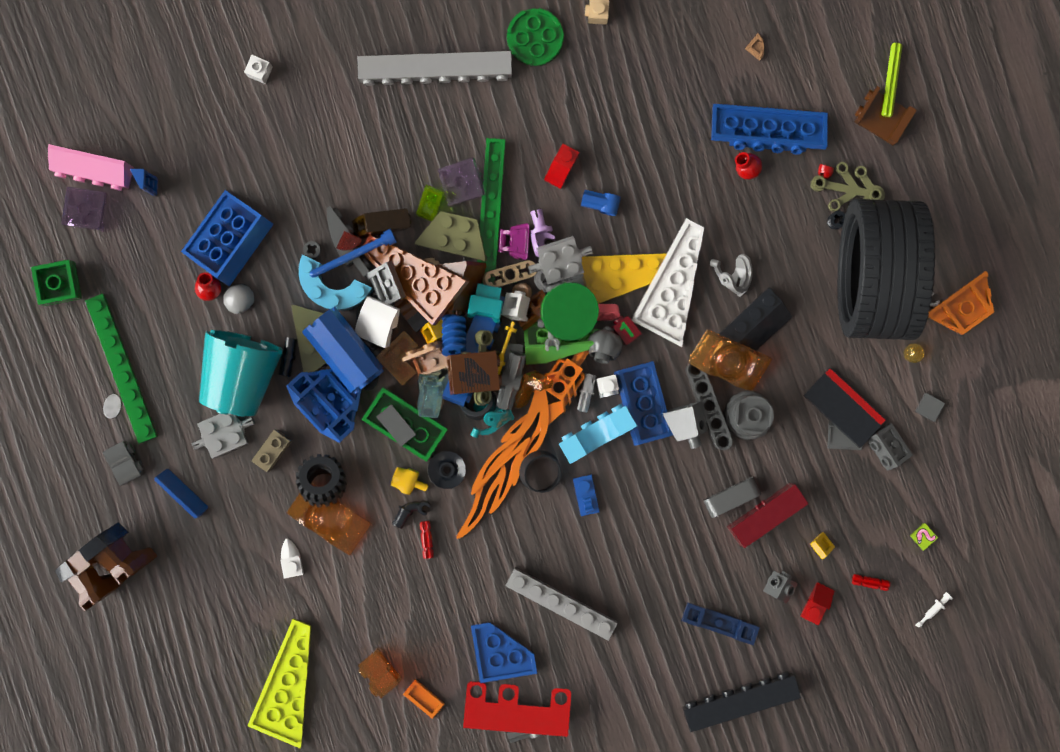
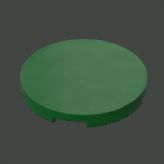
(535, 37)
(569, 311)

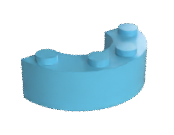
(328, 298)
(596, 434)

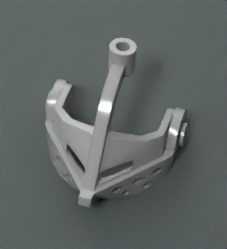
(743, 271)

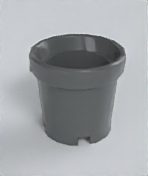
(748, 415)

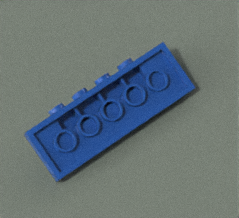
(769, 128)

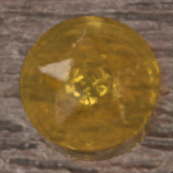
(913, 353)

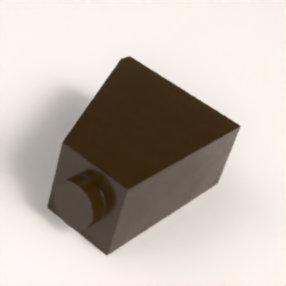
(378, 222)

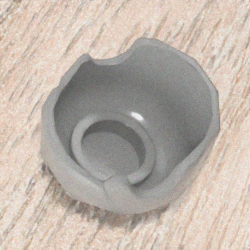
(238, 298)

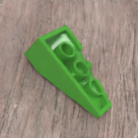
(535, 346)

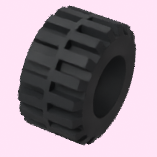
(314, 468)

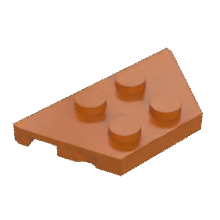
(966, 306)

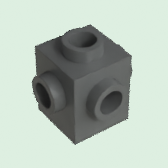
(780, 586)

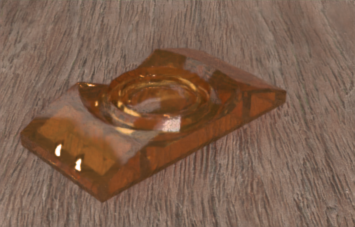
(729, 360)
(333, 523)

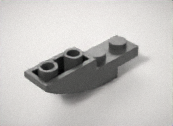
(336, 230)

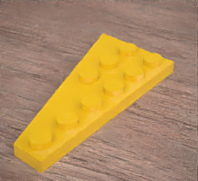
(619, 274)

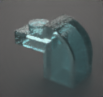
(430, 395)

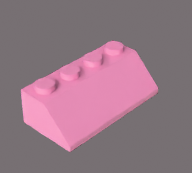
(90, 167)

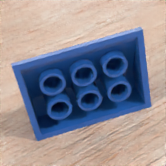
(227, 238)

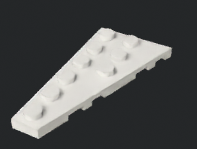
(670, 292)

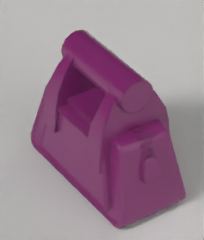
(519, 241)

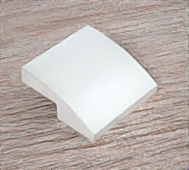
(377, 321)

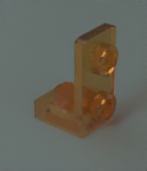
(531, 381)

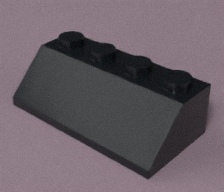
(758, 321)

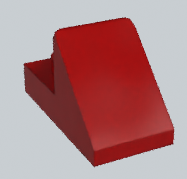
(818, 602)

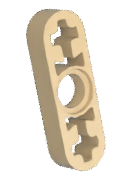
(497, 283)

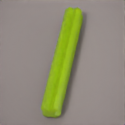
(892, 79)

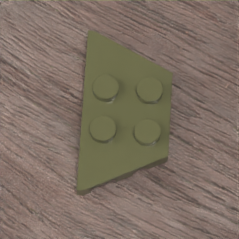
(454, 235)
(310, 358)

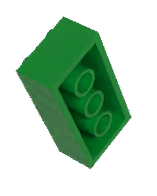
(427, 430)

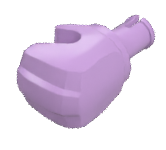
(540, 232)

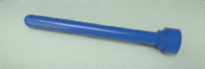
(386, 238)

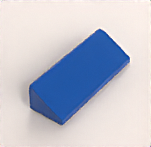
(146, 181)
(181, 493)

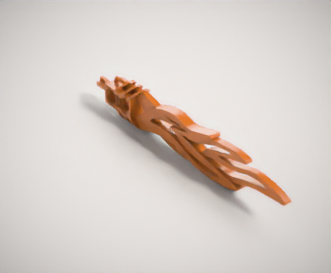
(548, 414)

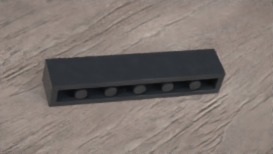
(741, 702)

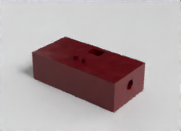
(767, 515)

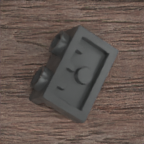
(889, 447)

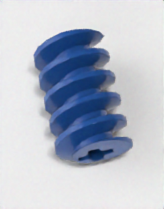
(453, 334)

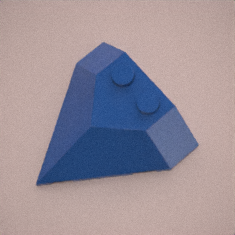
(325, 402)

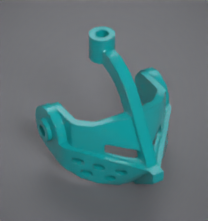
(494, 419)

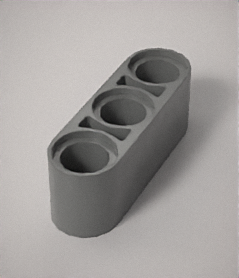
(732, 497)

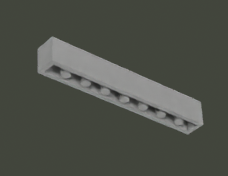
(434, 67)

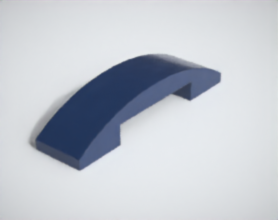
(720, 623)

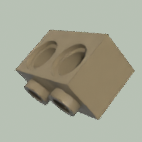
(272, 450)

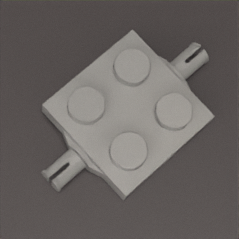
(560, 260)
(222, 434)

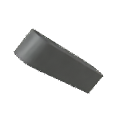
(716, 412)

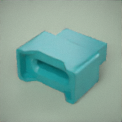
(486, 302)

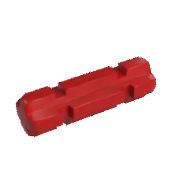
(426, 539)
(870, 582)

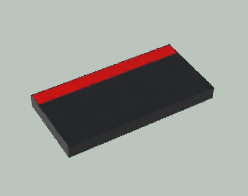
(844, 407)

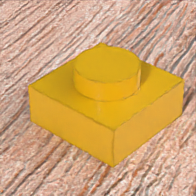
(822, 545)

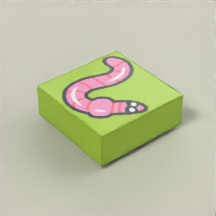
(923, 536)

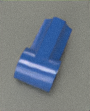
(605, 203)

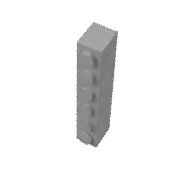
(561, 603)

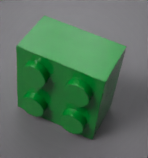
(56, 283)

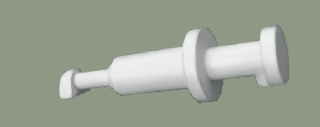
(935, 609)

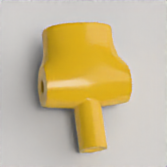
(407, 480)

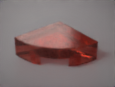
(348, 242)

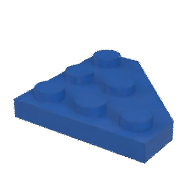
(499, 654)

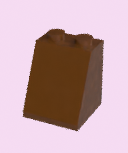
(474, 274)

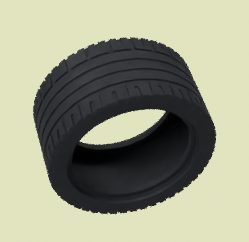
(885, 269)

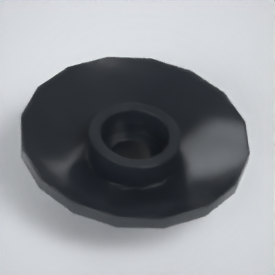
(437, 474)

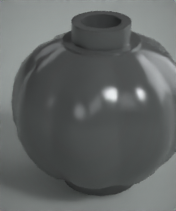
(606, 345)

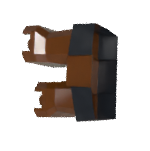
(113, 555)

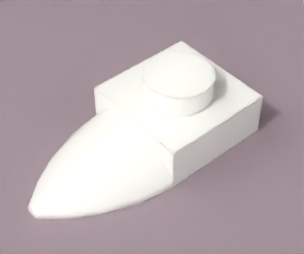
(290, 560)

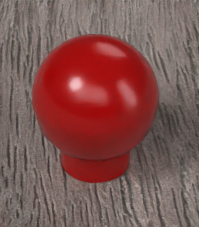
(748, 165)
(207, 287)

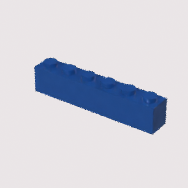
(478, 323)

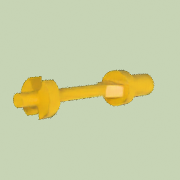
(502, 356)

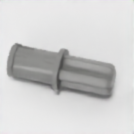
(586, 392)

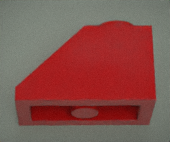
(561, 166)

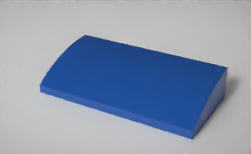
(644, 400)

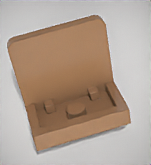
(427, 359)

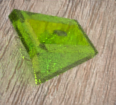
(430, 203)

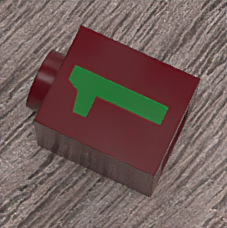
(626, 329)

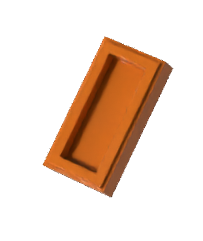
(424, 698)

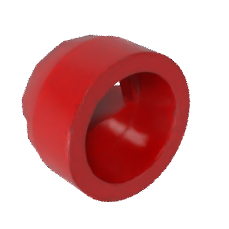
(825, 171)

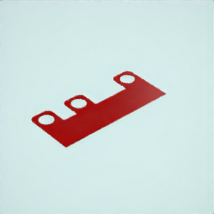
(517, 718)

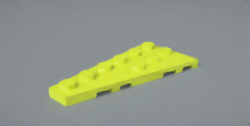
(284, 693)

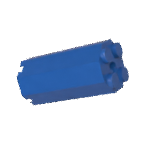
(343, 350)

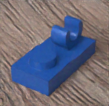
(586, 495)

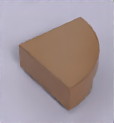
(756, 47)

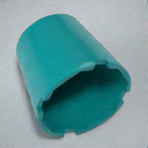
(236, 372)

